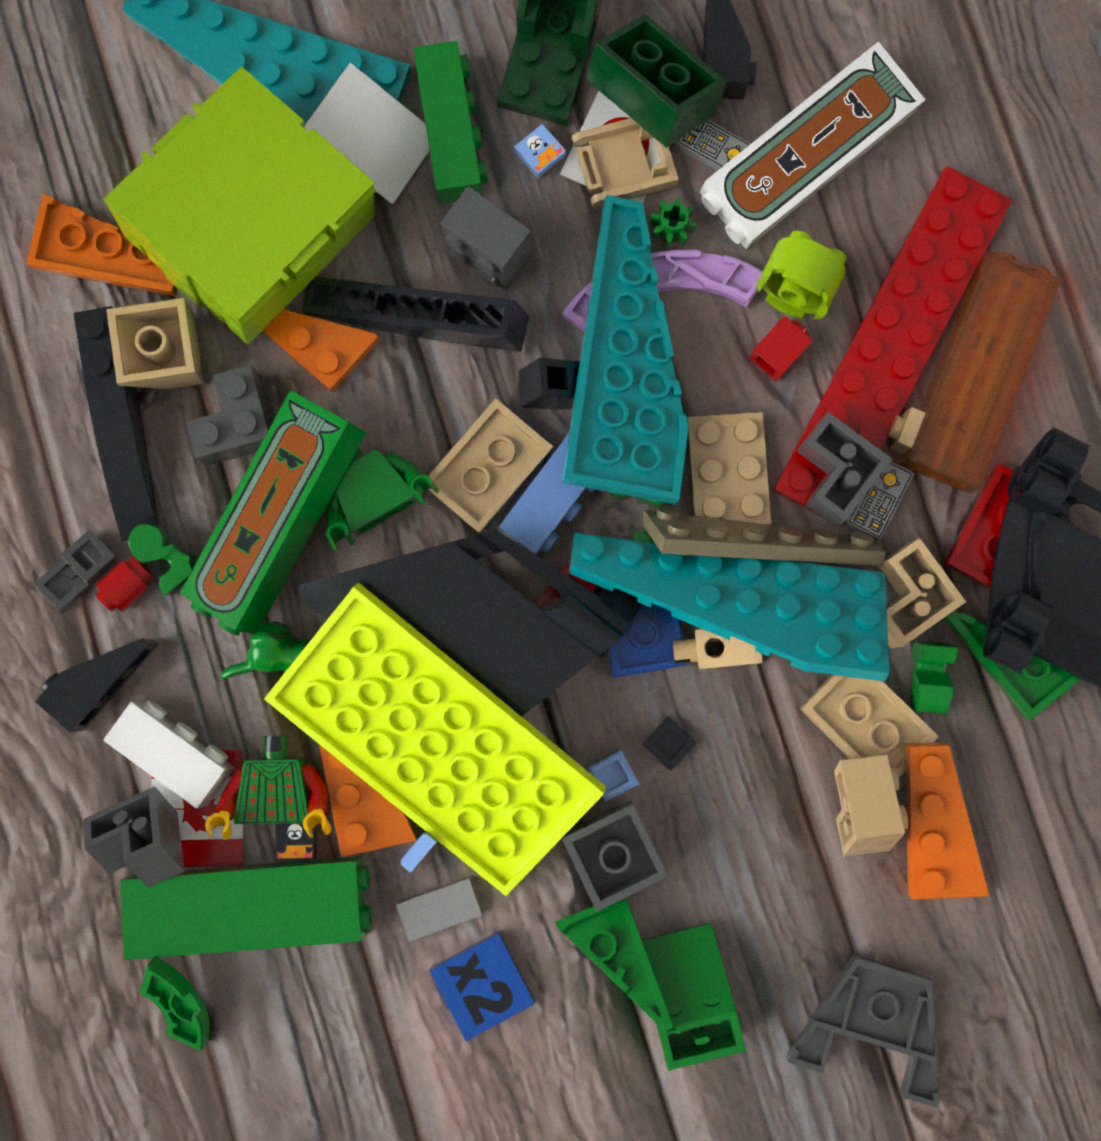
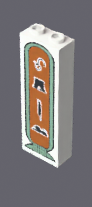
(810, 146)

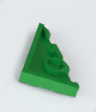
(1028, 691)
(617, 948)

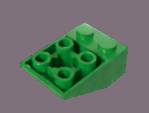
(696, 996)

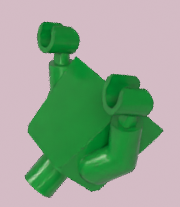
(372, 492)

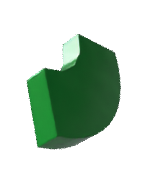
(179, 1003)

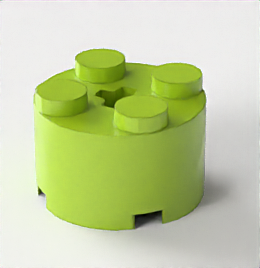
(802, 276)

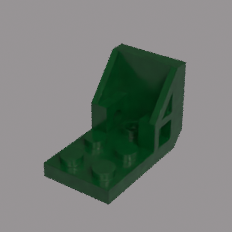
(549, 57)

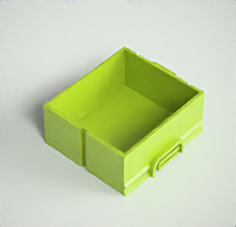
(242, 205)

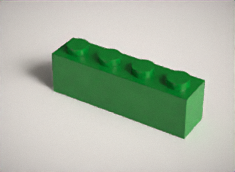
(448, 120)

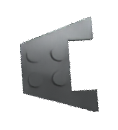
(880, 1008)

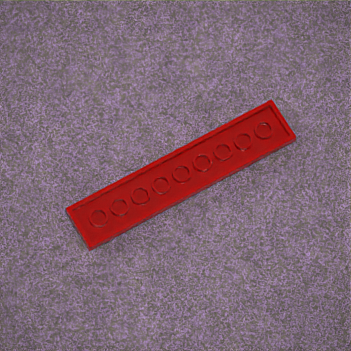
(904, 319)

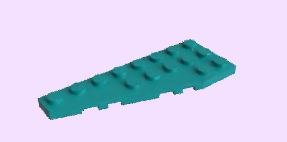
(284, 59)
(627, 401)
(801, 611)

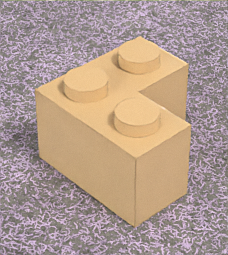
(923, 593)
(869, 803)

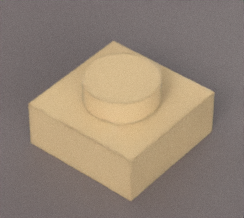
(905, 430)

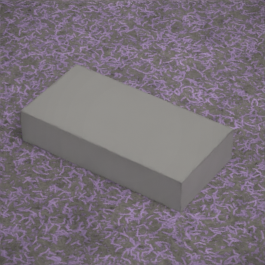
(439, 908)

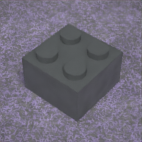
(486, 239)
(614, 855)

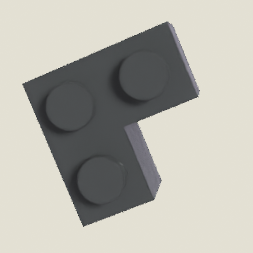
(239, 426)
(850, 468)
(138, 835)

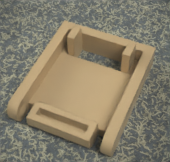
(618, 164)

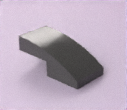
(76, 572)

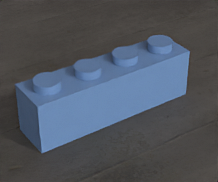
(544, 506)

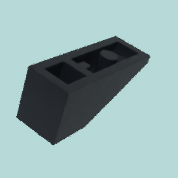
(727, 48)
(548, 384)
(85, 689)

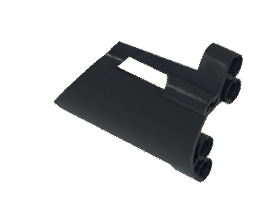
(1046, 567)
(486, 623)

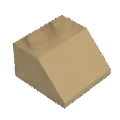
(155, 345)

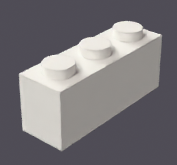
(169, 752)

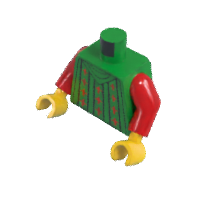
(273, 792)

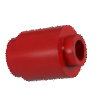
(124, 584)

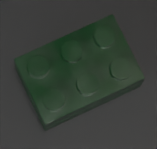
(655, 80)

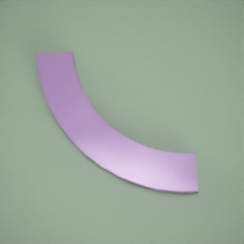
(687, 271)

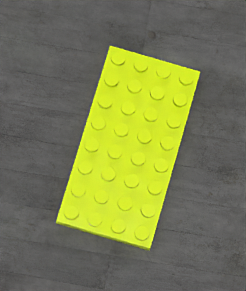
(434, 740)

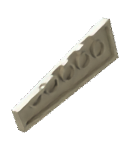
(737, 539)

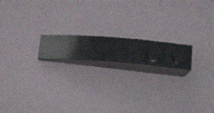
(420, 312)
(116, 426)

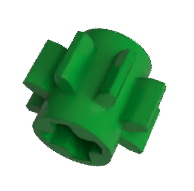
(673, 211)

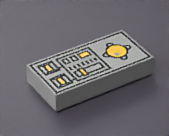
(711, 145)
(880, 502)

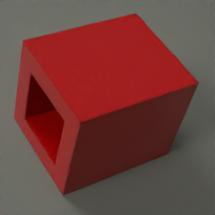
(781, 347)

